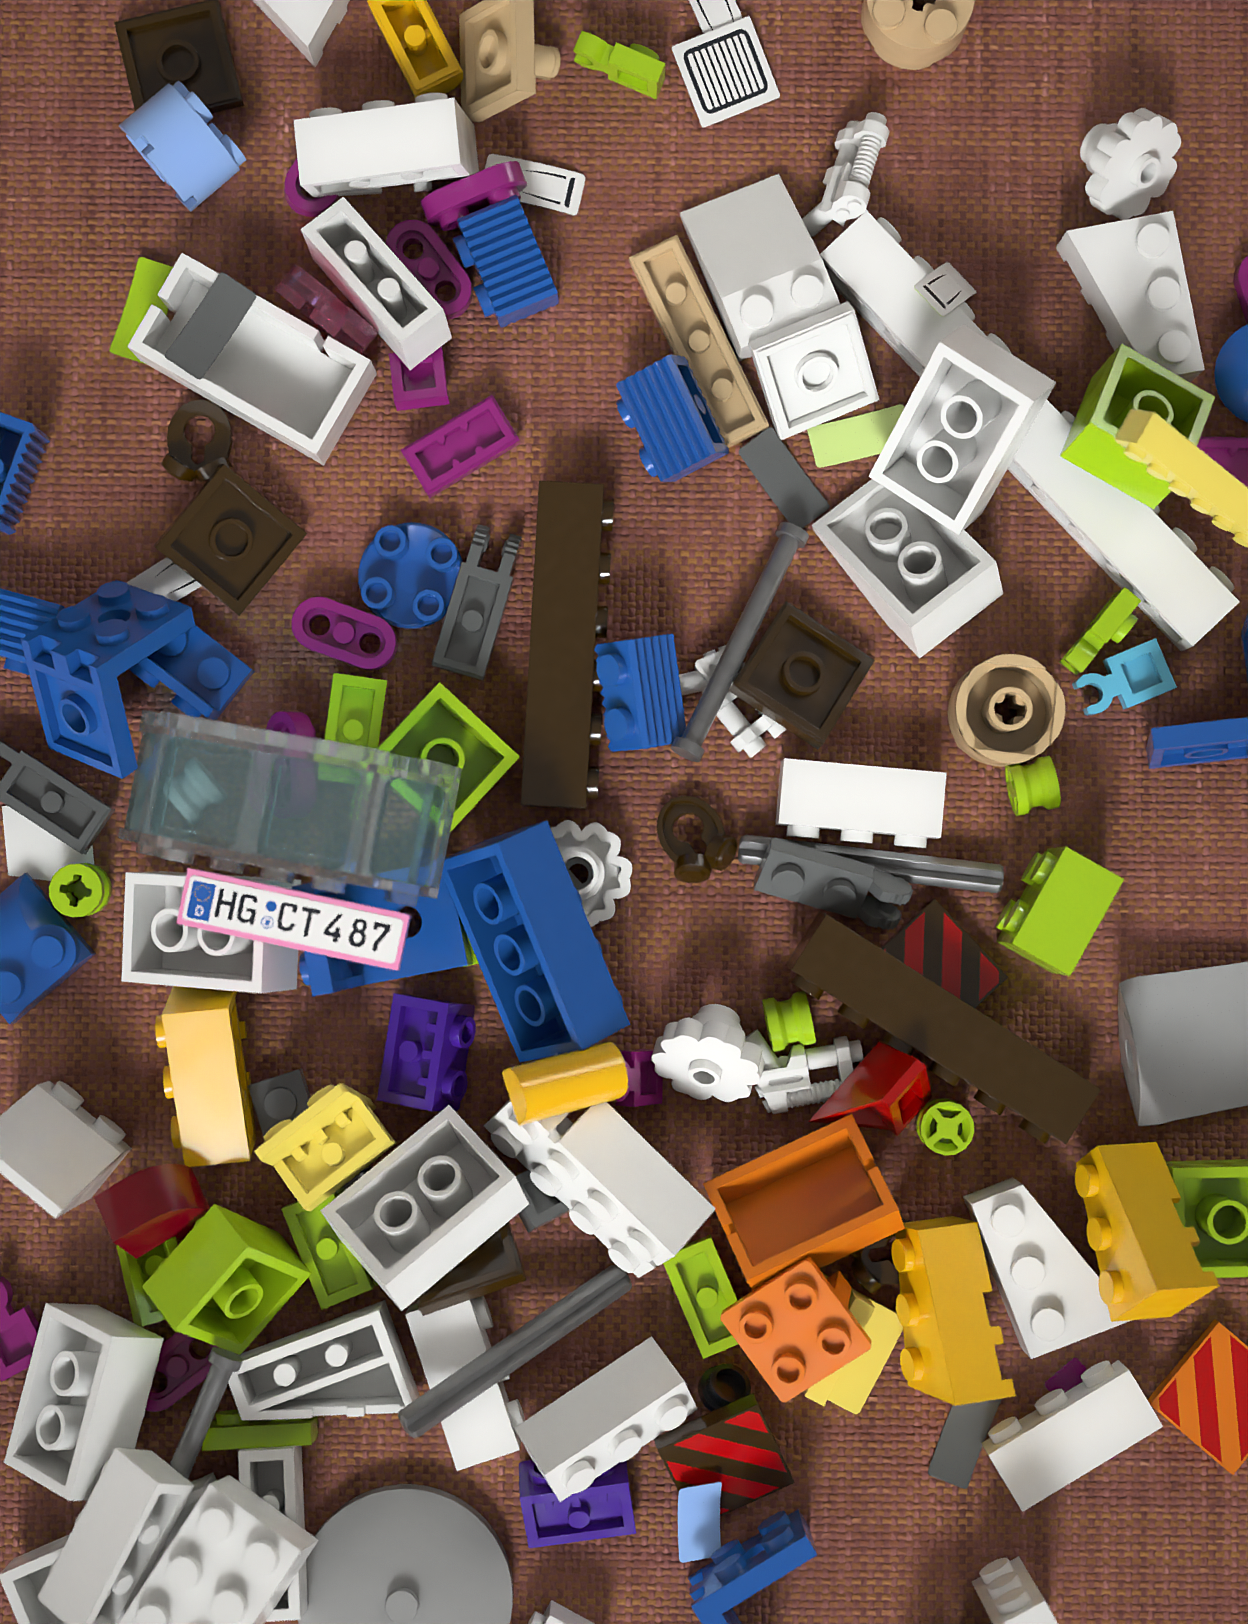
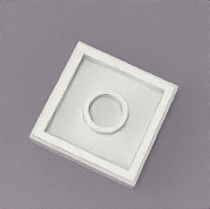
(814, 370)

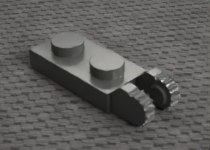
(476, 609)
(52, 800)
(831, 883)

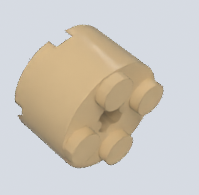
(915, 37)
(1028, 690)

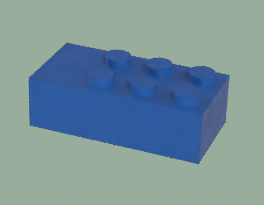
(534, 943)

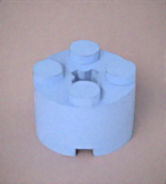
(180, 146)

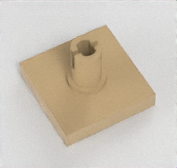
(501, 57)

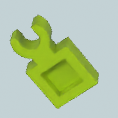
(629, 66)
(1110, 623)

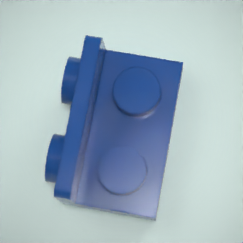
(198, 672)

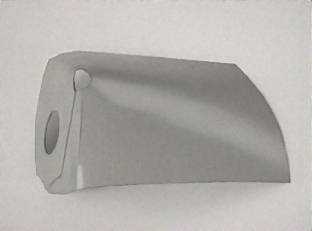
(1185, 1042)

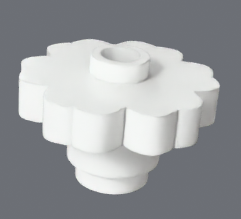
(1130, 162)
(607, 871)
(709, 1055)

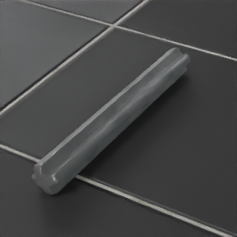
(911, 867)
(513, 1351)

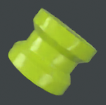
(1033, 786)
(91, 890)
(788, 1021)
(952, 1133)

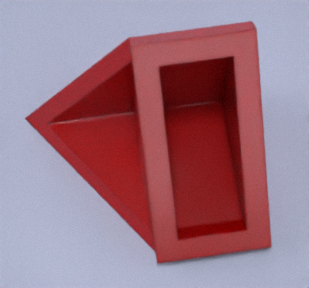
(880, 1091)

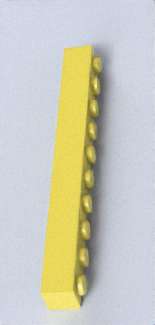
(1187, 470)

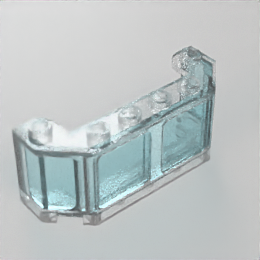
(291, 806)

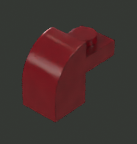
(152, 1207)

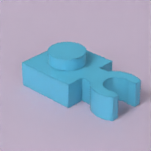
(1131, 676)

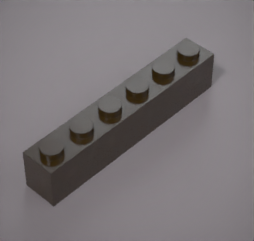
(563, 645)
(941, 1027)

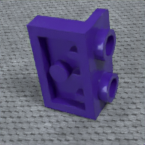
(426, 1053)
(592, 1514)

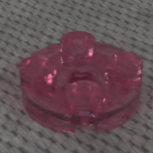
(326, 310)

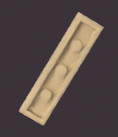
(698, 336)

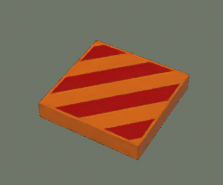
(1209, 1396)

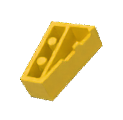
(207, 1076)
(1137, 1233)
(945, 1313)

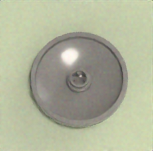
(408, 1561)

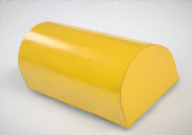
(417, 45)
(566, 1082)

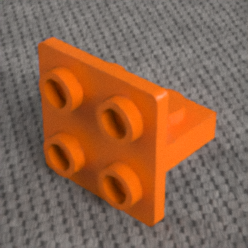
(797, 1328)

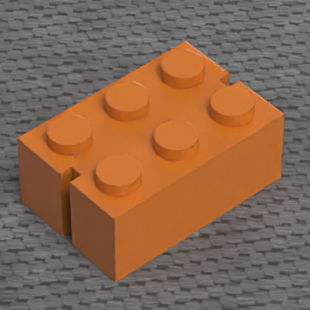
(804, 1203)

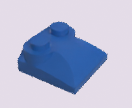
(35, 948)

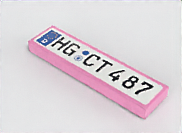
(293, 919)

